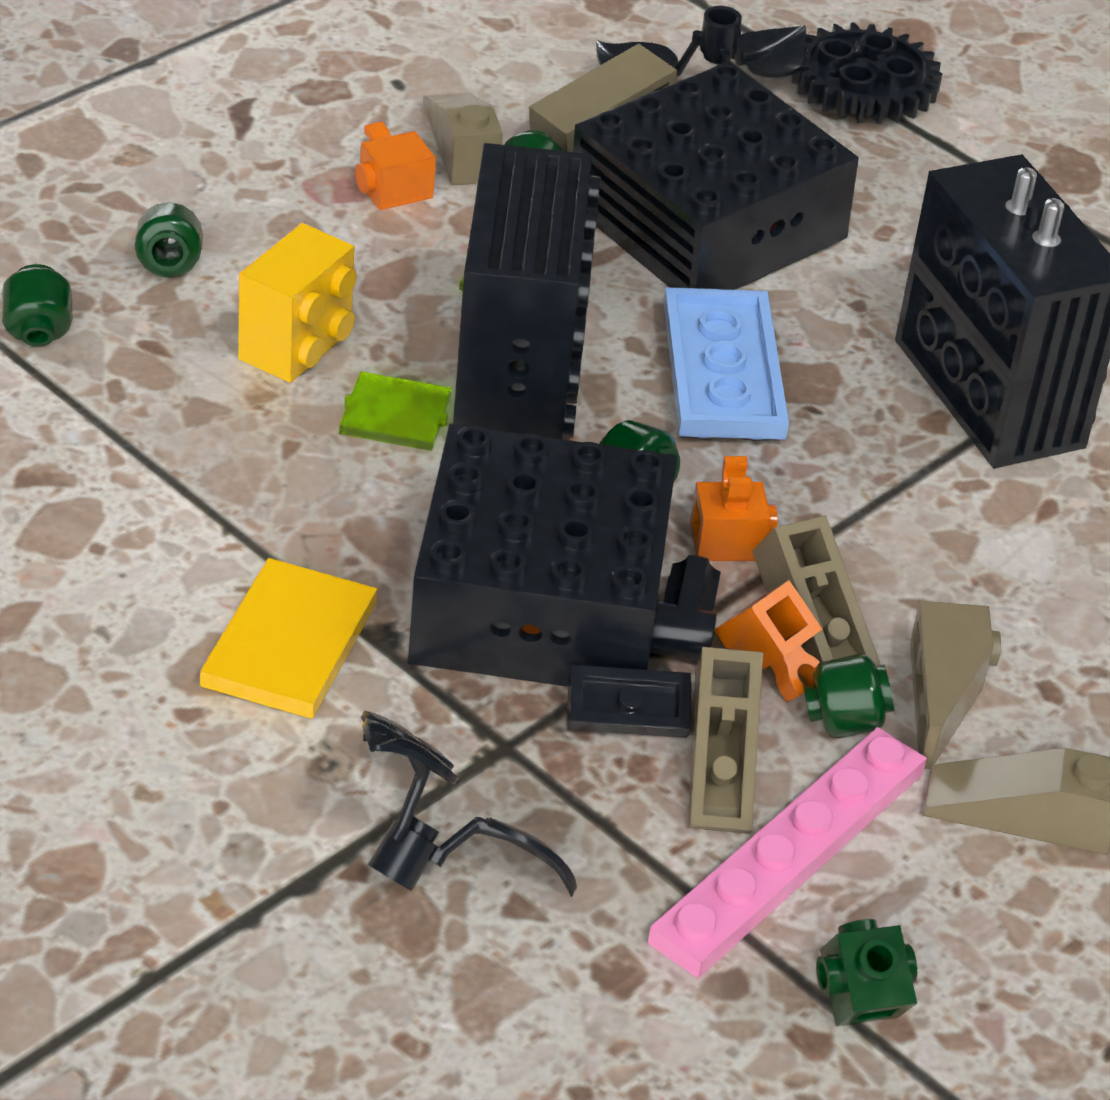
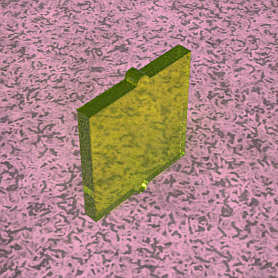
(395, 411)

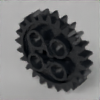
(868, 73)

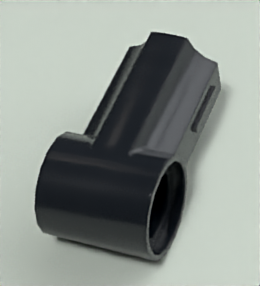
(687, 615)

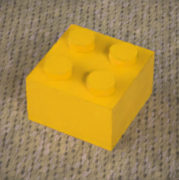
(296, 302)

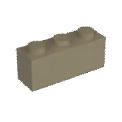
(600, 90)

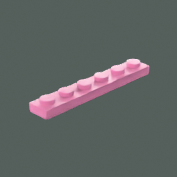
(785, 853)

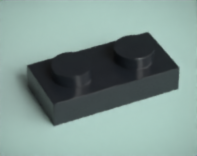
(629, 701)

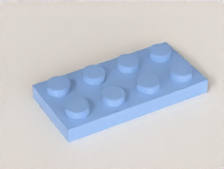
(724, 364)

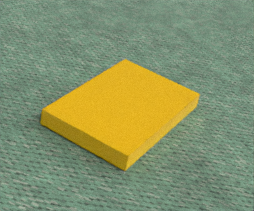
(289, 638)

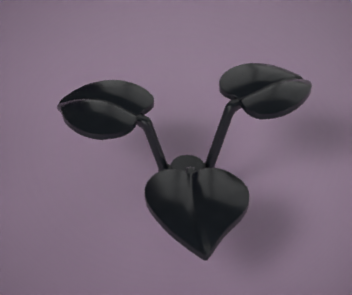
(765, 52)
(409, 841)

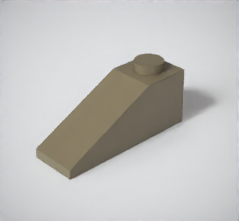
(460, 130)
(812, 562)
(949, 667)
(725, 739)
(1033, 795)

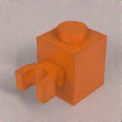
(395, 167)
(731, 514)
(778, 628)

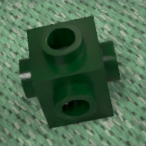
(867, 973)

